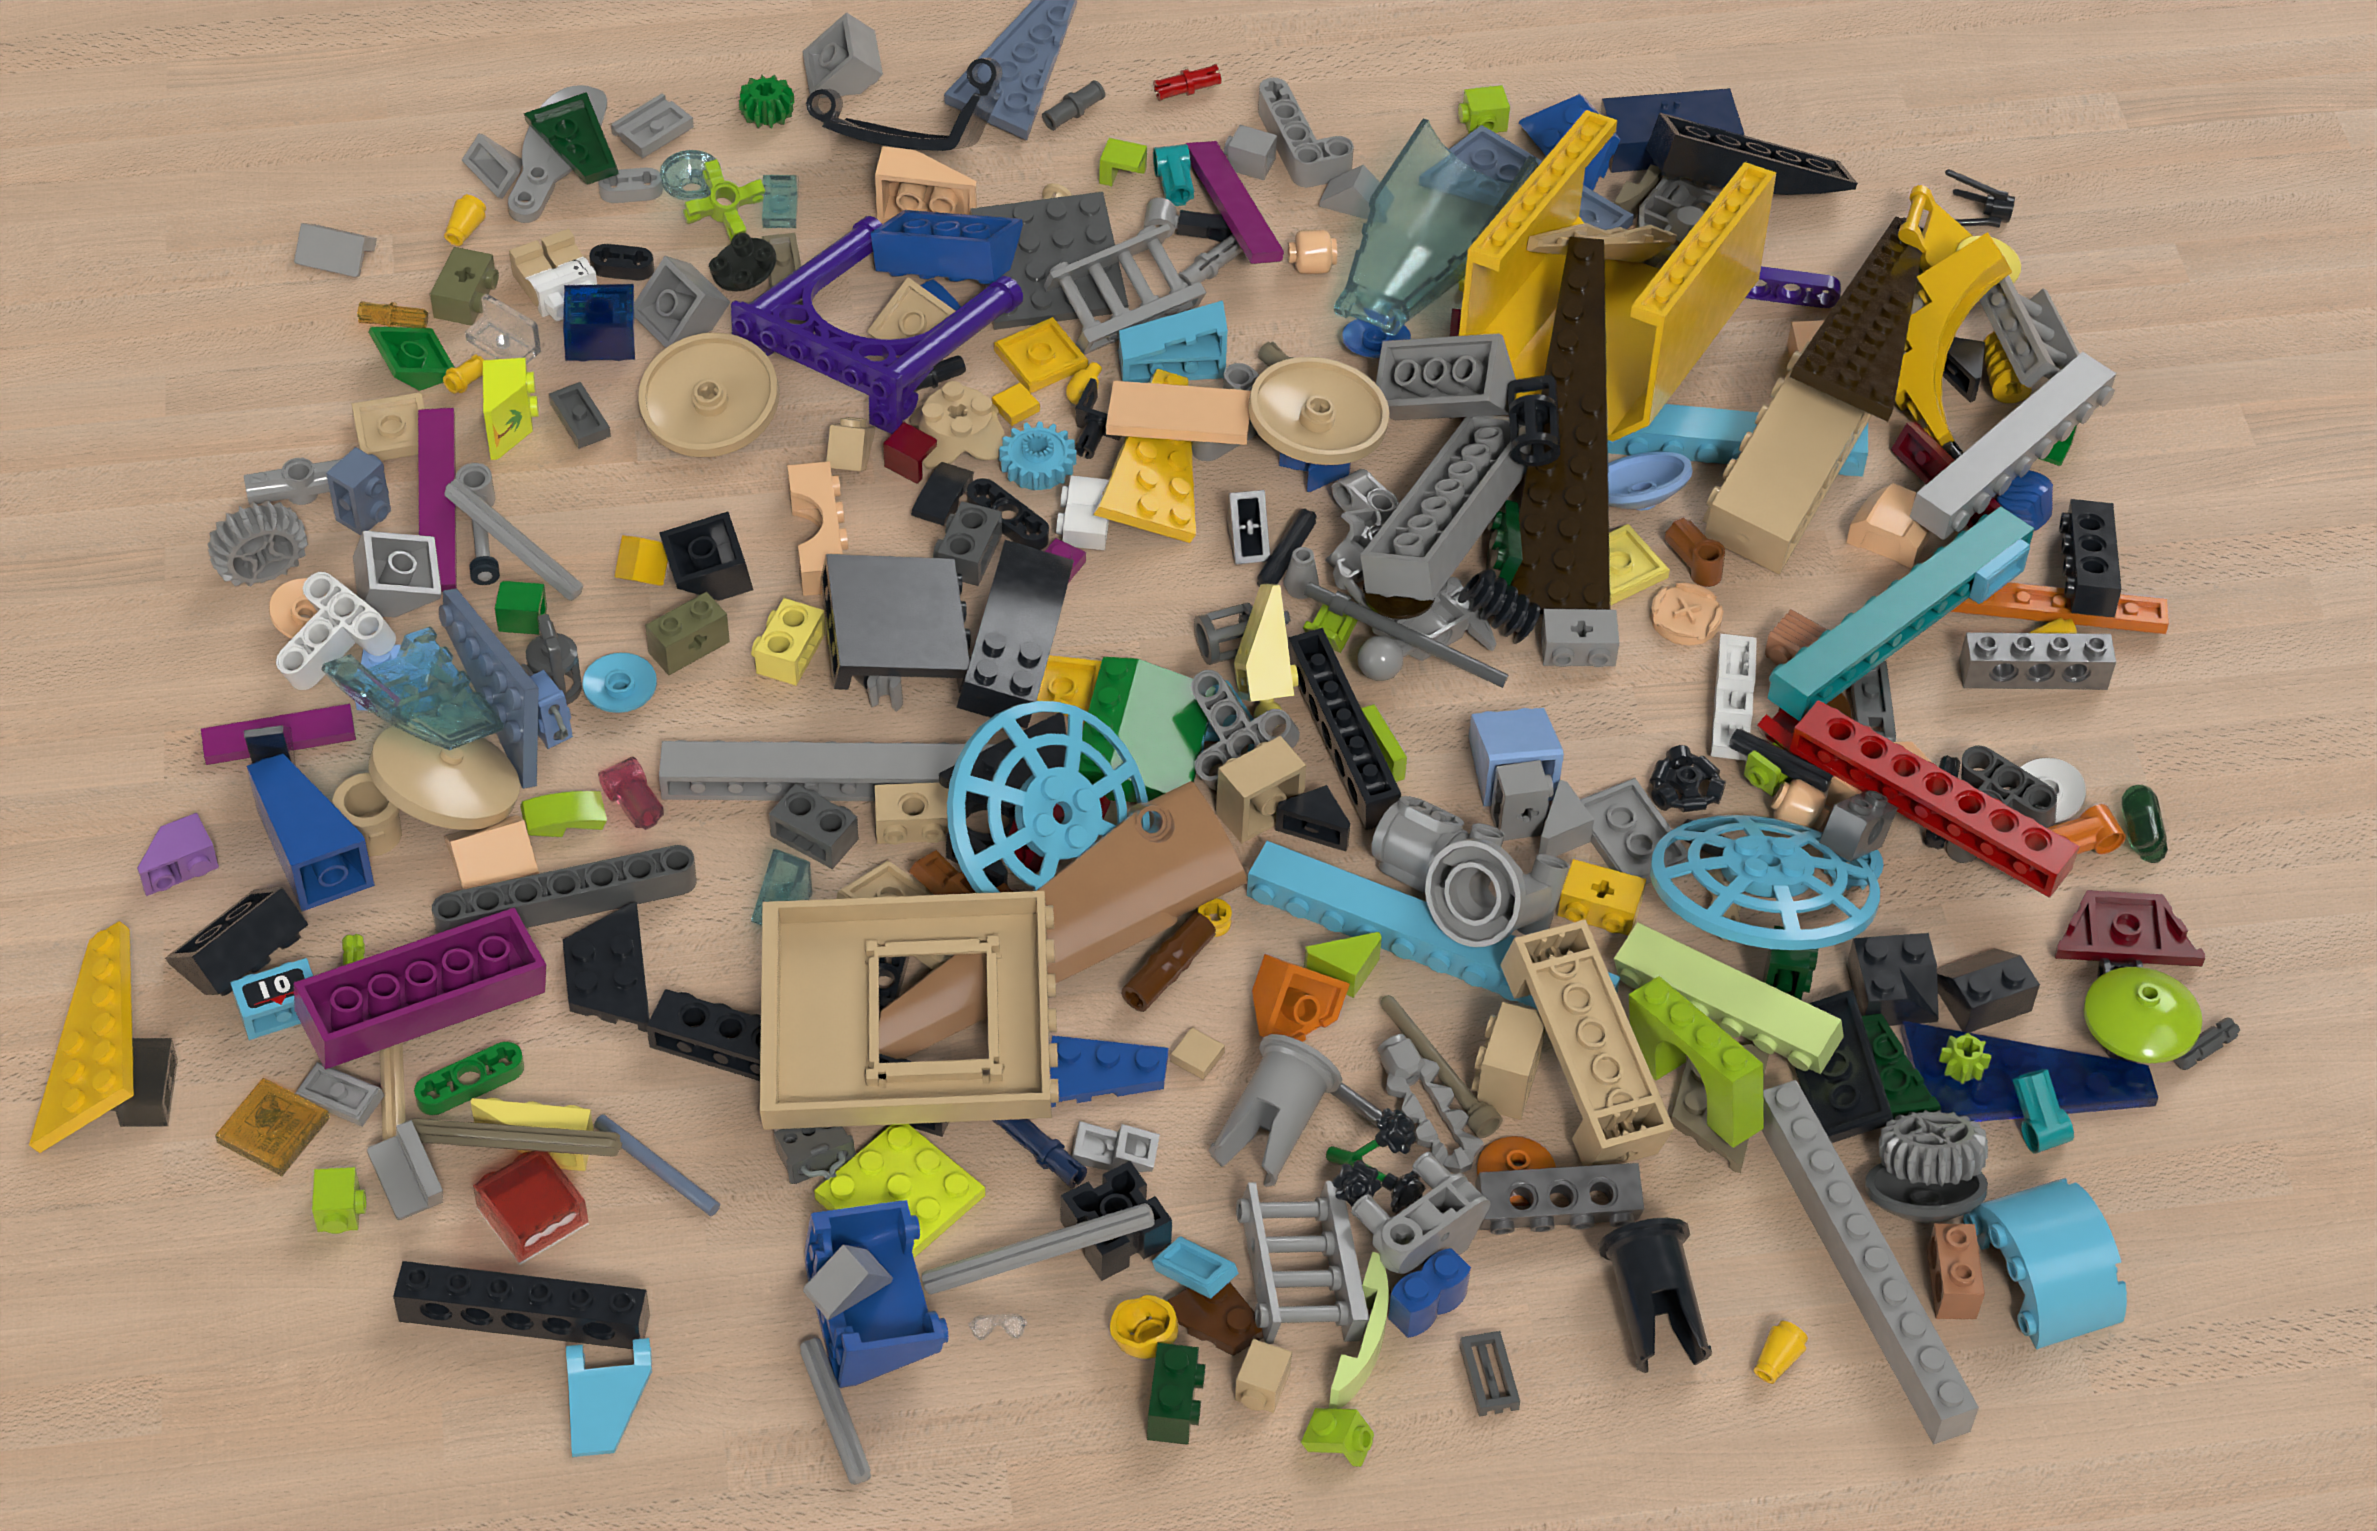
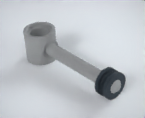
(478, 478)

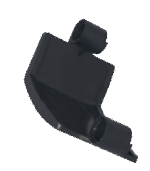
(965, 131)

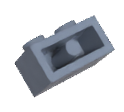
(359, 491)

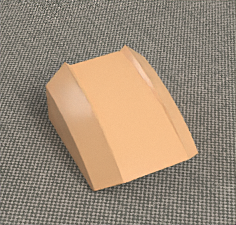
(1886, 526)

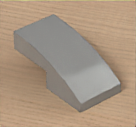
(1109, 1149)

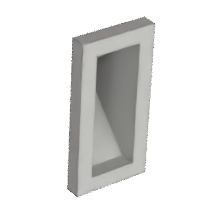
(492, 164)

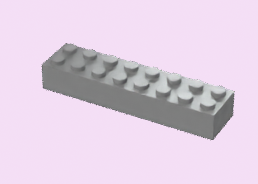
(1444, 511)

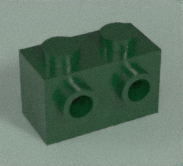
(1790, 970)
(1173, 1393)

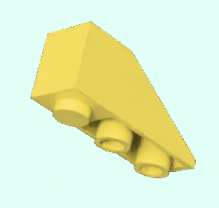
(537, 1115)

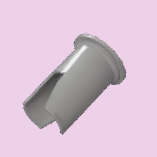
(1279, 1100)

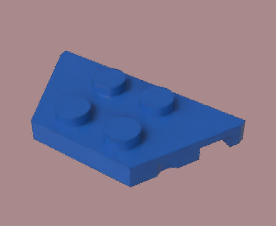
(1552, 123)

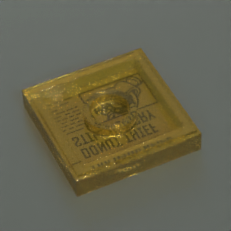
(272, 1127)

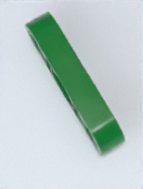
(463, 1093)

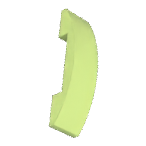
(1353, 1371)

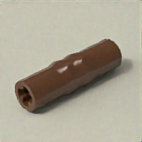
(1168, 962)

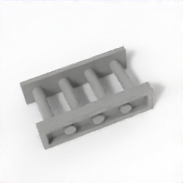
(2029, 331)
(1097, 334)
(1335, 1242)

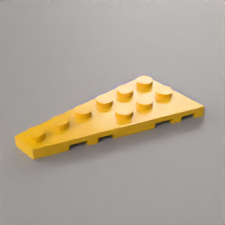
(1153, 482)
(95, 1048)

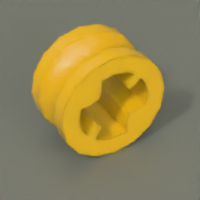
(1224, 913)

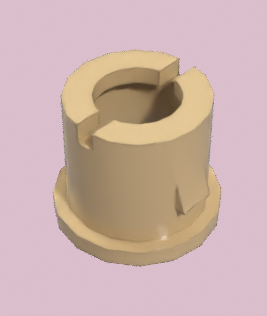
(369, 812)

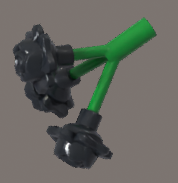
(1361, 1179)

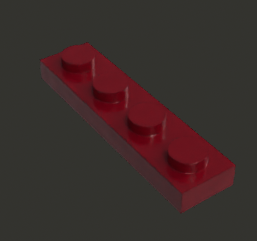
(1928, 459)

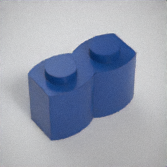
(1429, 1292)

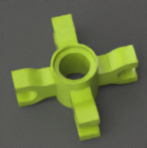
(709, 206)

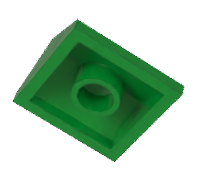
(412, 355)

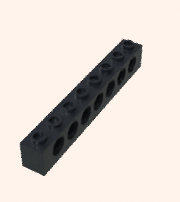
(708, 1043)

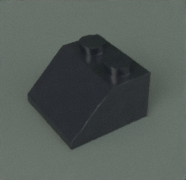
(707, 558)
(1987, 989)

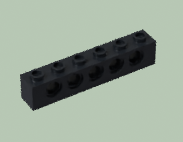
(1343, 726)
(521, 1305)

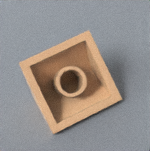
(492, 853)

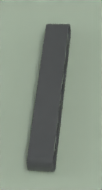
(574, 889)

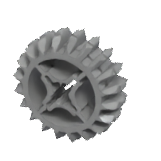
(257, 543)
(1933, 1147)

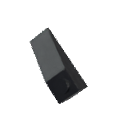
(269, 742)

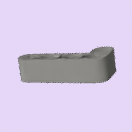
(1305, 158)

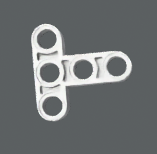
(334, 626)

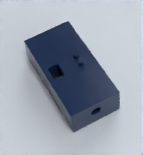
(1638, 116)

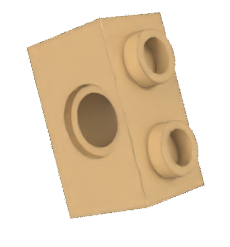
(911, 813)

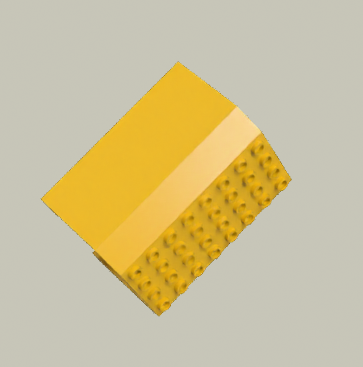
(1654, 316)

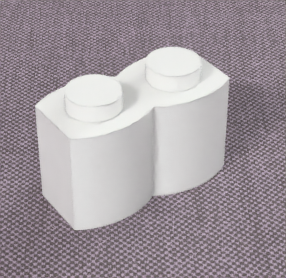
(1078, 523)

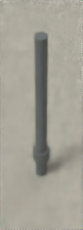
(1340, 604)

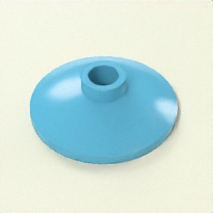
(616, 672)

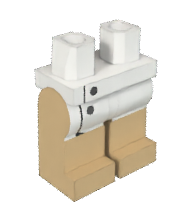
(549, 267)

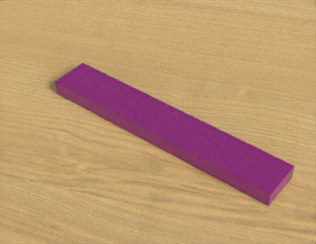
(1234, 203)
(436, 471)

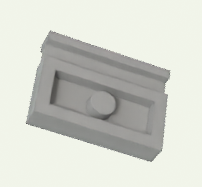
(652, 125)

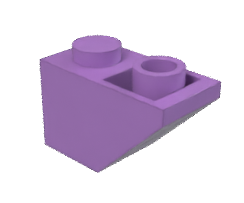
(176, 855)

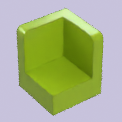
(1121, 155)

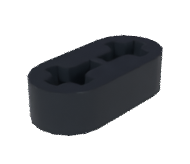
(622, 262)

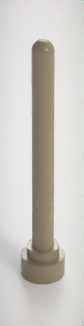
(1482, 1118)

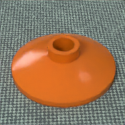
(1504, 1151)

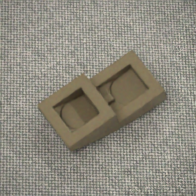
(1633, 195)

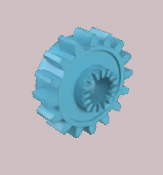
(1037, 456)

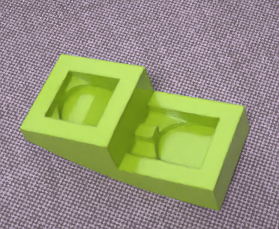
(555, 812)

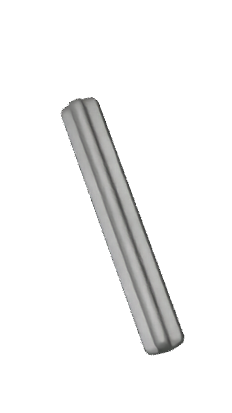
(835, 1411)

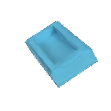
(1999, 571)
(1195, 1267)

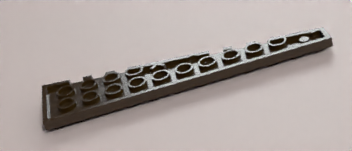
(1865, 334)
(1568, 500)

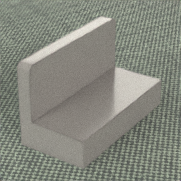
(332, 249)
(406, 1172)

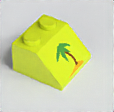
(507, 403)

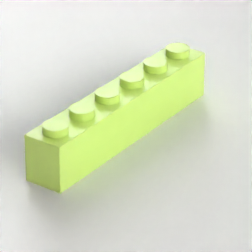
(1732, 999)

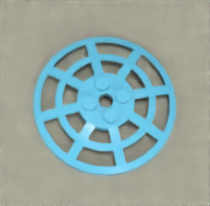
(1038, 796)
(1766, 869)

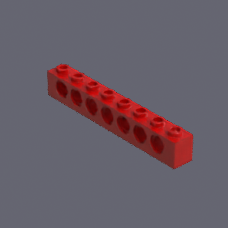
(1935, 798)

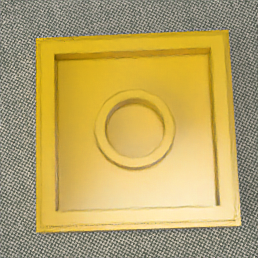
(1041, 355)

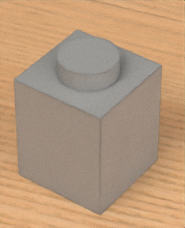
(1251, 151)

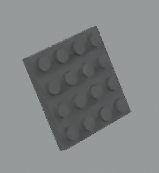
(1053, 234)

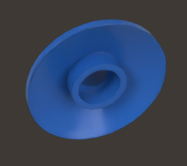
(1367, 339)

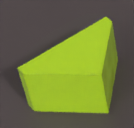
(1346, 959)

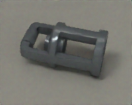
(1209, 638)
(556, 656)

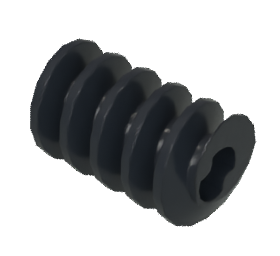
(1502, 603)

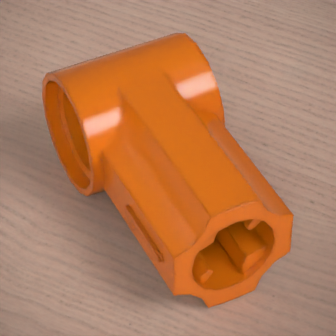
(2093, 830)

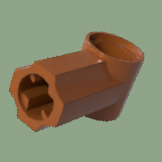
(1699, 553)

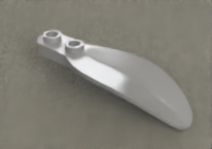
(544, 162)

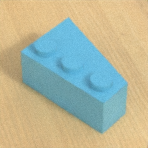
(1182, 344)

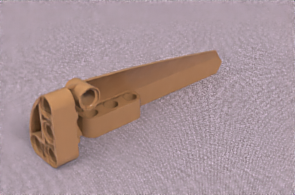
(1101, 903)

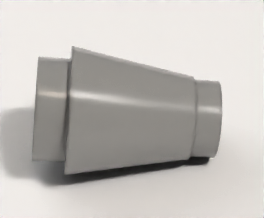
(1300, 572)

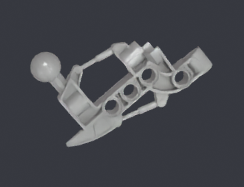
(1381, 656)

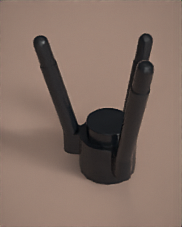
(1996, 204)

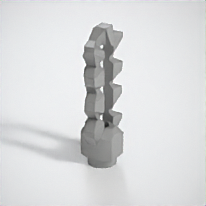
(1404, 1069)

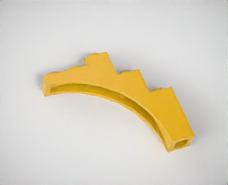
(1948, 296)

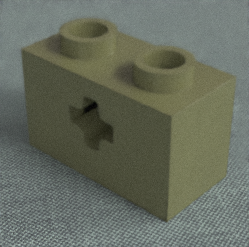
(462, 285)
(687, 633)

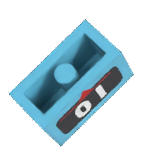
(268, 998)

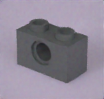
(1859, 825)

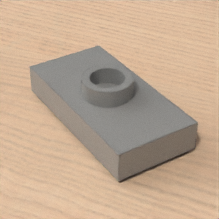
(340, 1094)

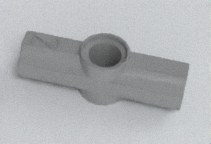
(296, 481)

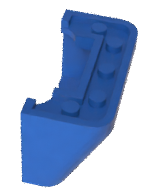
(894, 1322)

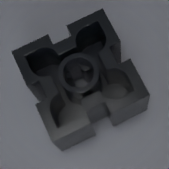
(1119, 1190)

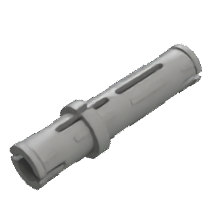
(1196, 273)

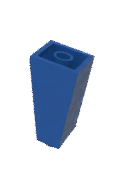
(311, 837)

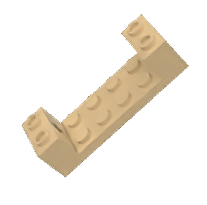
(1592, 1042)

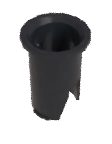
(1656, 1282)

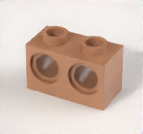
(1955, 1271)

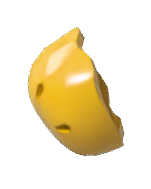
(1133, 1316)

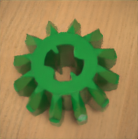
(766, 101)

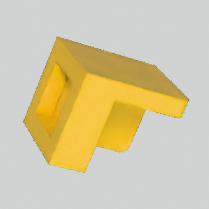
(641, 560)

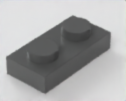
(579, 415)

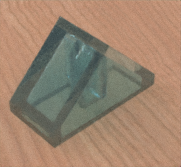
(785, 880)

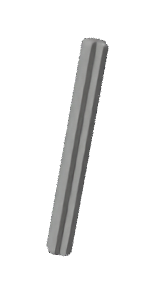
(513, 539)

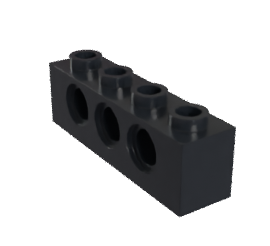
(2090, 558)

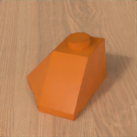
(1295, 999)

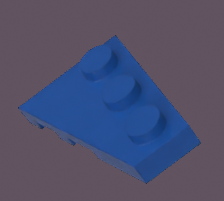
(1106, 1067)

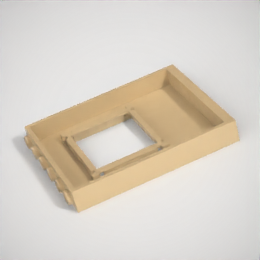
(825, 1010)

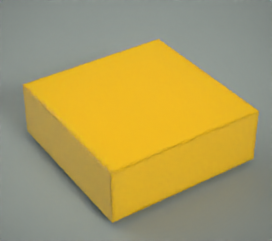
(1016, 404)

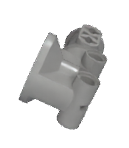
(1454, 870)

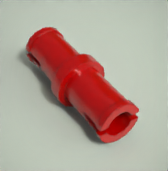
(1187, 82)

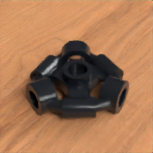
(1679, 773)

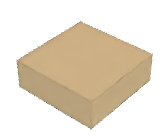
(1197, 1053)

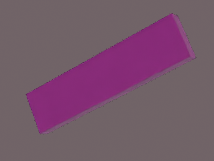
(308, 730)

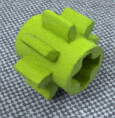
(1965, 1058)

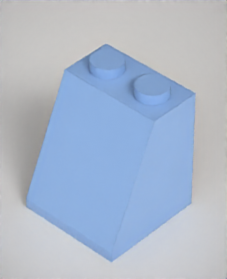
(1512, 739)

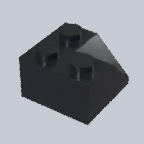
(1895, 977)

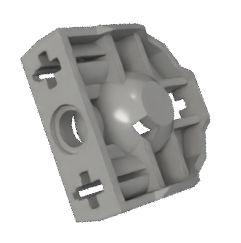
(1673, 210)

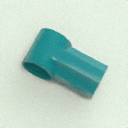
(1174, 168)
(2044, 1121)

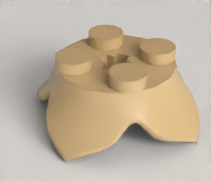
(960, 422)

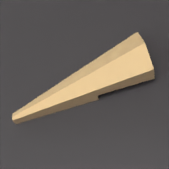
(1620, 243)

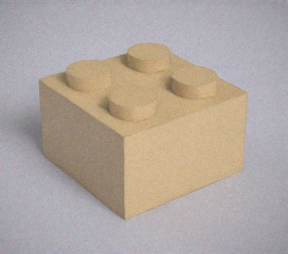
(1255, 785)
(1509, 1059)

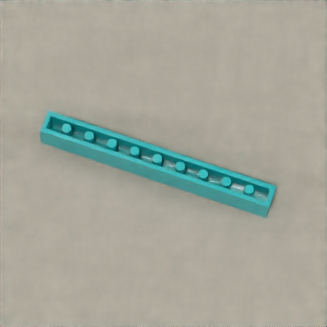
(1893, 617)

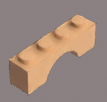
(813, 498)

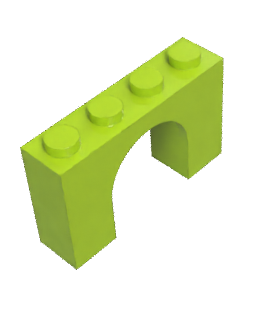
(1671, 1028)

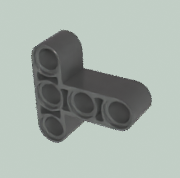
(1992, 780)

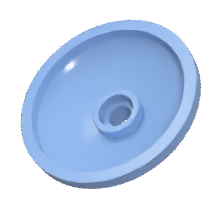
(1647, 479)

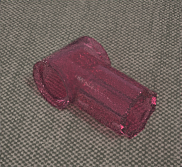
(628, 786)

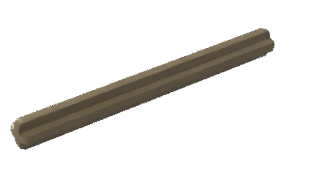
(518, 1137)

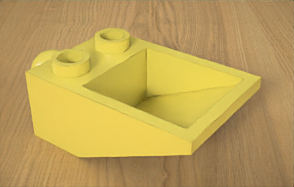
(1263, 654)

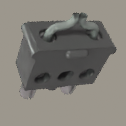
(813, 1151)

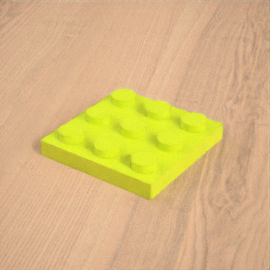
(910, 1168)

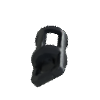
(1533, 413)

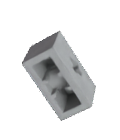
(1579, 637)
(1521, 799)

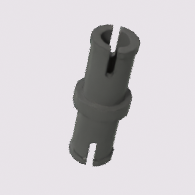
(1073, 105)

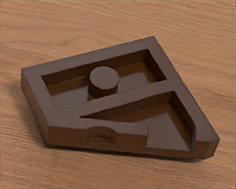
(1221, 1320)

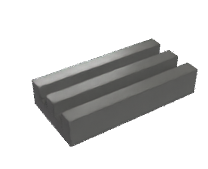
(1496, 1402)

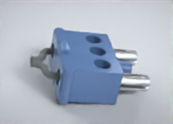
(553, 712)

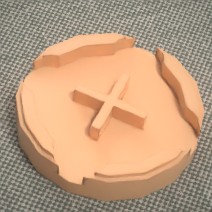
(1686, 614)

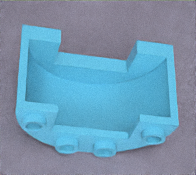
(2059, 1256)

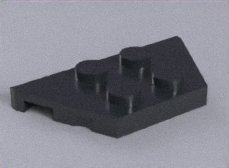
(990, 759)
(608, 969)

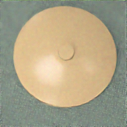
(708, 394)
(1318, 410)
(444, 787)

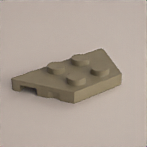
(1691, 1113)

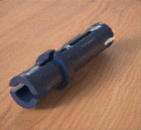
(1047, 1151)

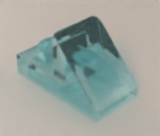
(780, 201)

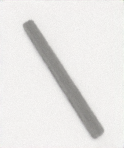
(1038, 1248)

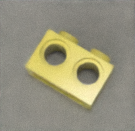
(789, 641)

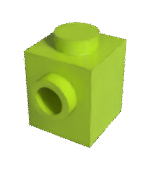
(1485, 107)
(337, 1200)

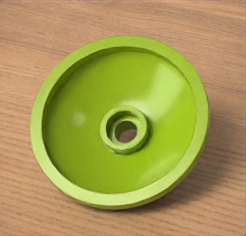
(2142, 1015)

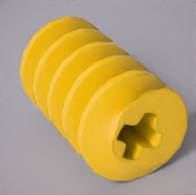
(2001, 374)

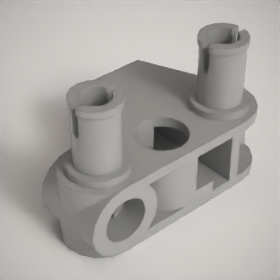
(1435, 1222)

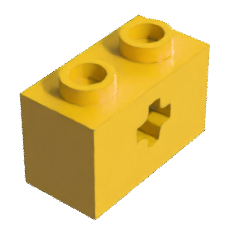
(1601, 897)

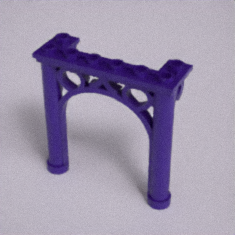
(843, 354)

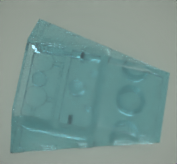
(419, 692)

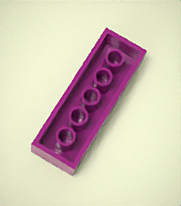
(419, 988)

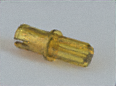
(392, 315)

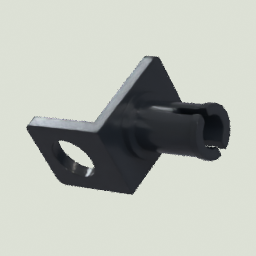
(1091, 421)

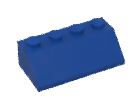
(946, 245)

